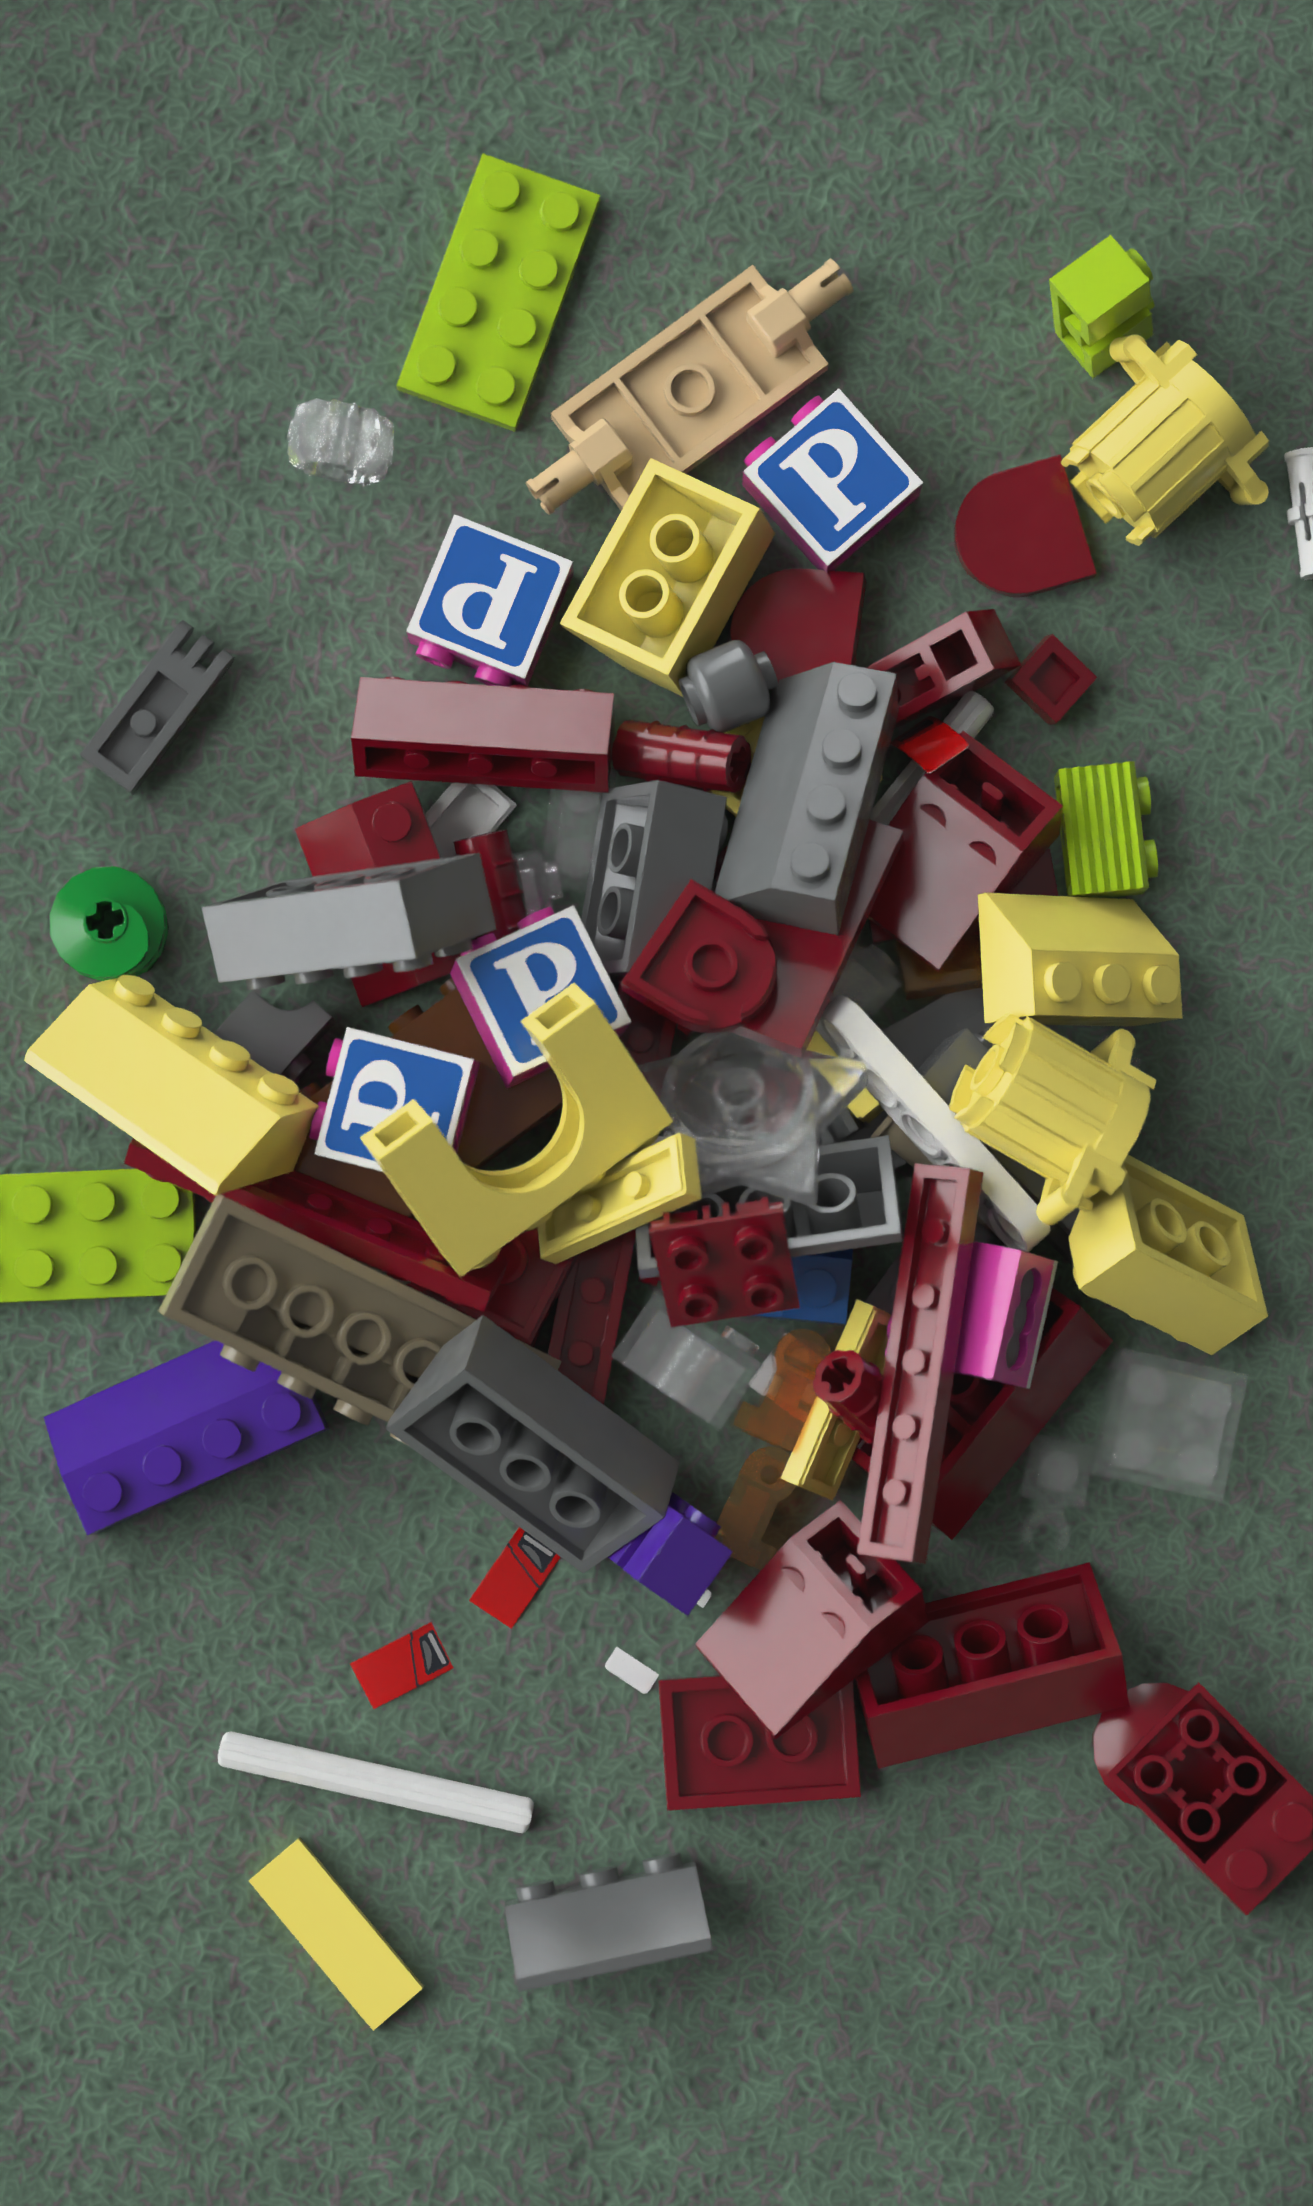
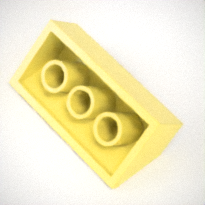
(175, 1085)

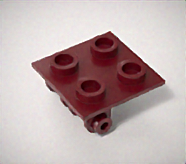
(724, 1263)

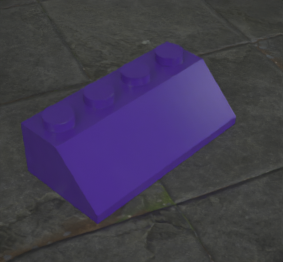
(173, 1433)

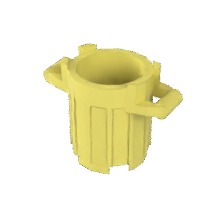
(1164, 442)
(1056, 1109)

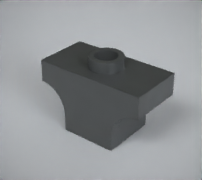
(277, 1036)

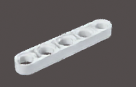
(930, 1122)

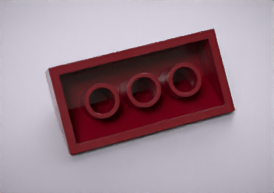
(997, 1421)
(995, 1667)

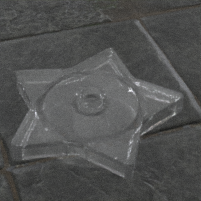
(754, 1110)

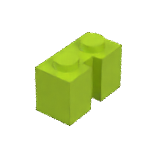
(1101, 299)

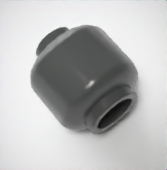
(728, 686)

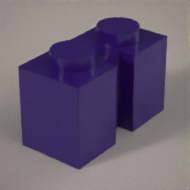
(676, 1555)

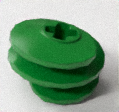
(82, 904)

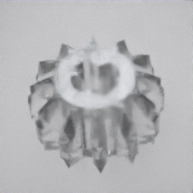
(340, 442)

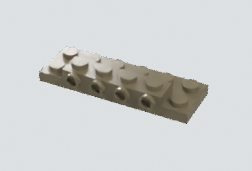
(309, 1313)

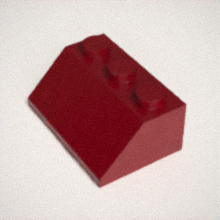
(372, 834)

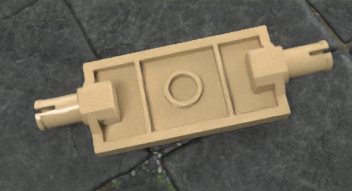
(692, 386)

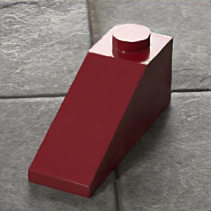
(949, 663)

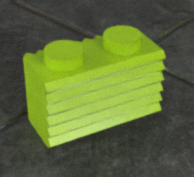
(1104, 830)

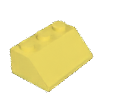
(668, 574)
(1075, 961)
(1169, 1259)

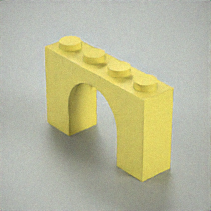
(603, 1119)

